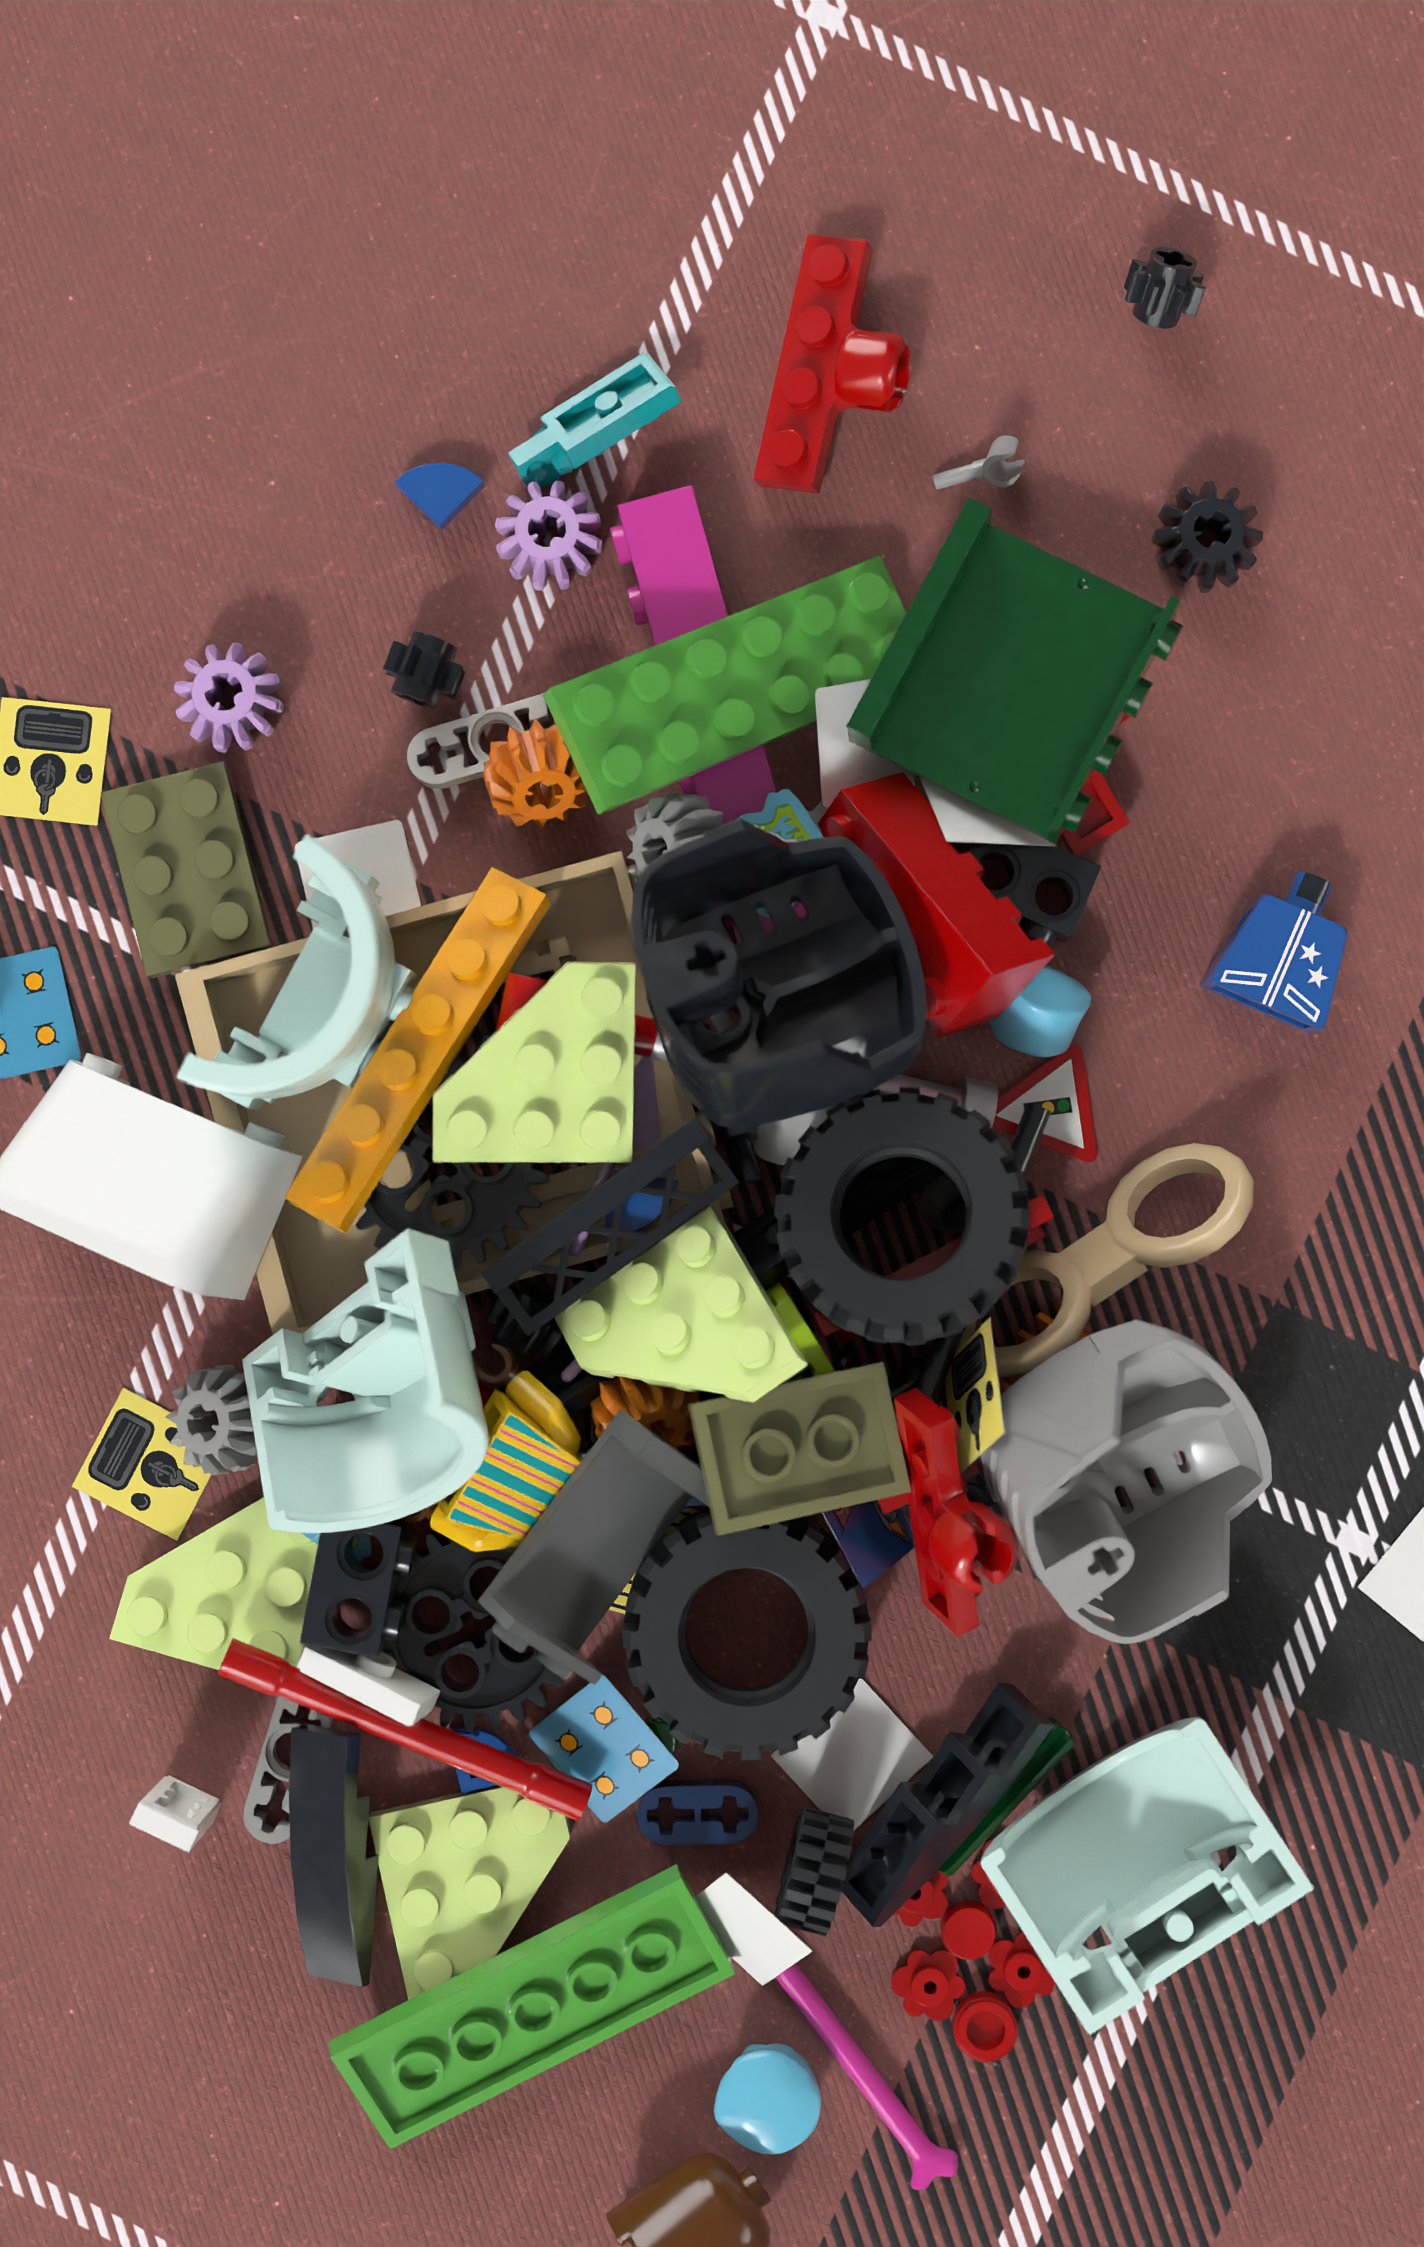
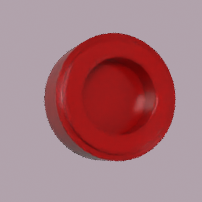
(984, 2026)

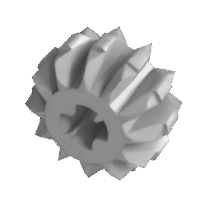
(667, 824)
(215, 1421)

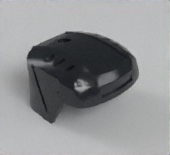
(819, 1000)

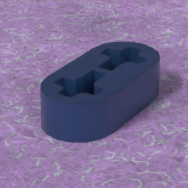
(698, 1827)

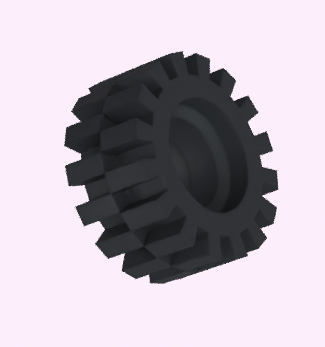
(814, 1871)

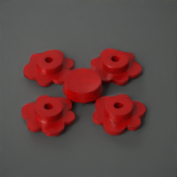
(968, 1933)

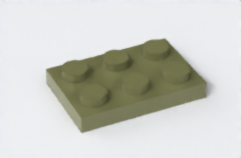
(186, 870)
(800, 1448)

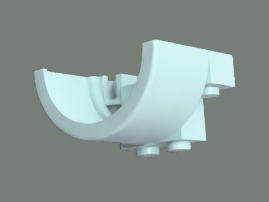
(332, 1003)
(415, 1410)
(1133, 1854)

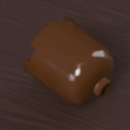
(695, 2206)

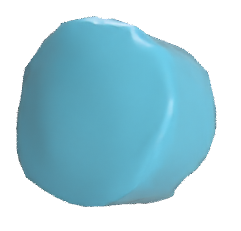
(1043, 1015)
(768, 2099)

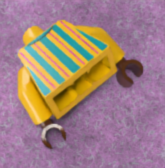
(524, 1469)

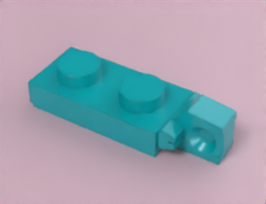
(595, 420)

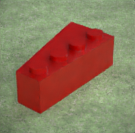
(965, 938)

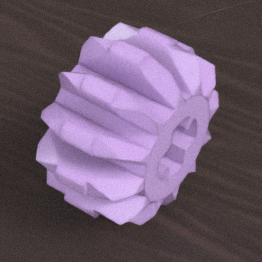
(564, 551)
(207, 692)

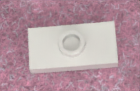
(371, 1682)
(176, 1813)

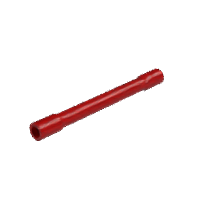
(533, 1781)

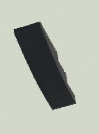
(937, 1813)
(328, 1855)

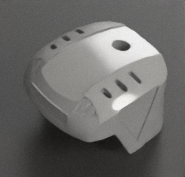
(1095, 1425)

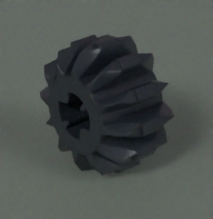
(1185, 525)

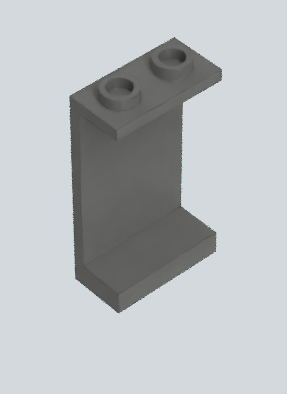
(591, 1544)

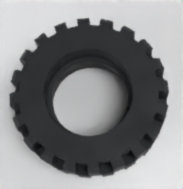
(884, 1129)
(746, 1717)

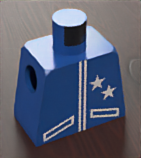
(1283, 956)

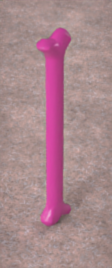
(926, 2157)

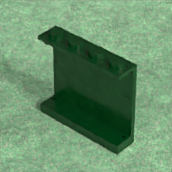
(1012, 677)

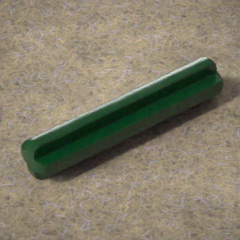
(1044, 1759)

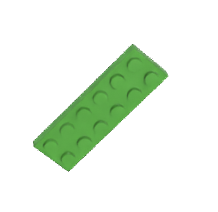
(723, 685)
(531, 2007)

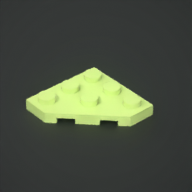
(549, 1078)
(685, 1319)
(220, 1587)
(461, 1876)

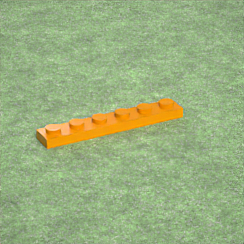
(418, 1050)

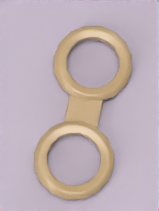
(1118, 1251)

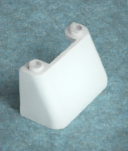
(147, 1181)

